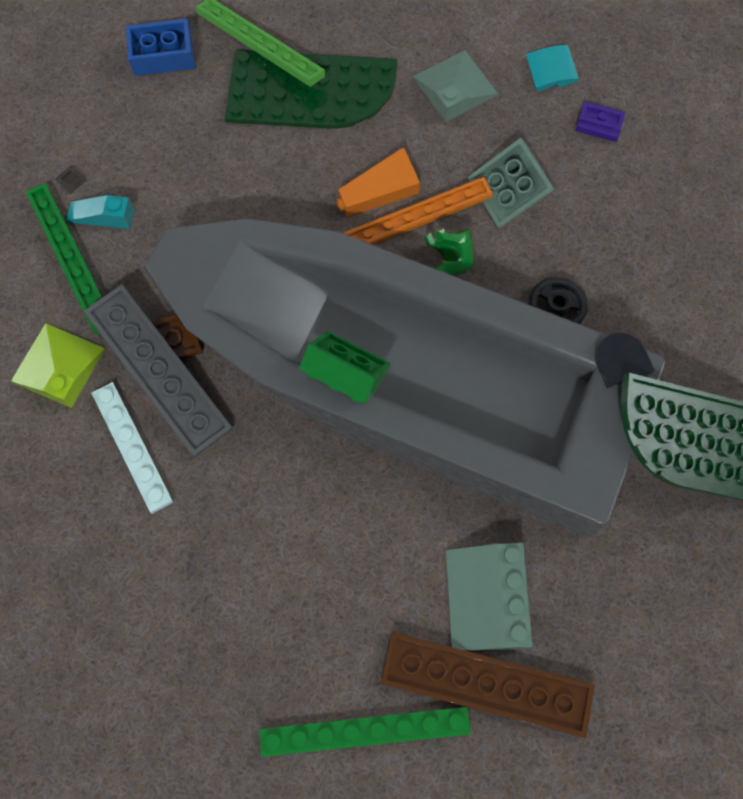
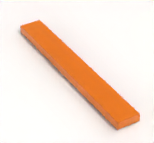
(423, 212)

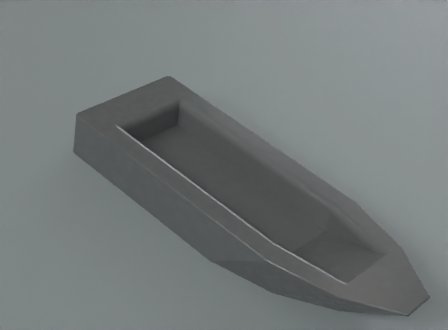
(474, 378)

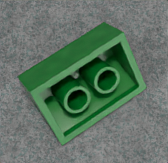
(344, 366)

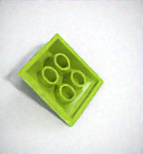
(58, 365)

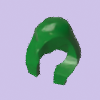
(455, 248)

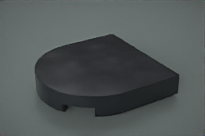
(621, 355)

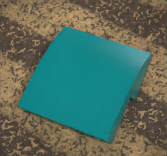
(552, 67)

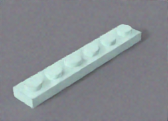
(132, 448)

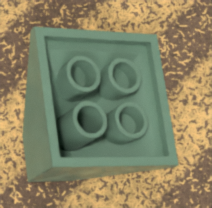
(455, 85)
(515, 182)

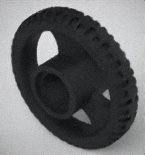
(544, 290)

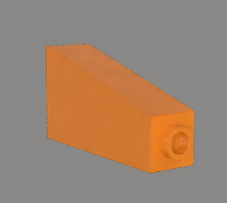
(382, 184)

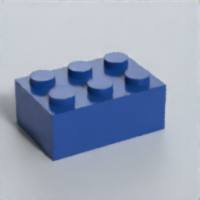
(160, 47)

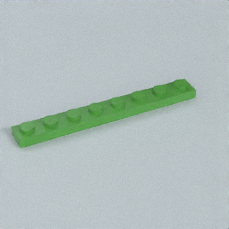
(261, 42)

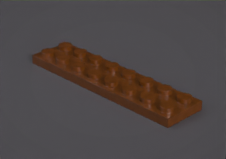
(488, 684)

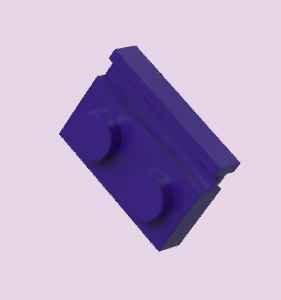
(600, 121)

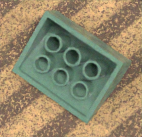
(488, 598)

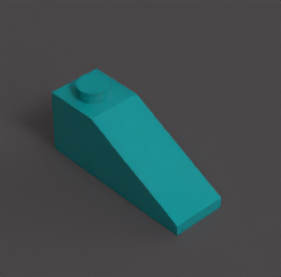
(102, 211)

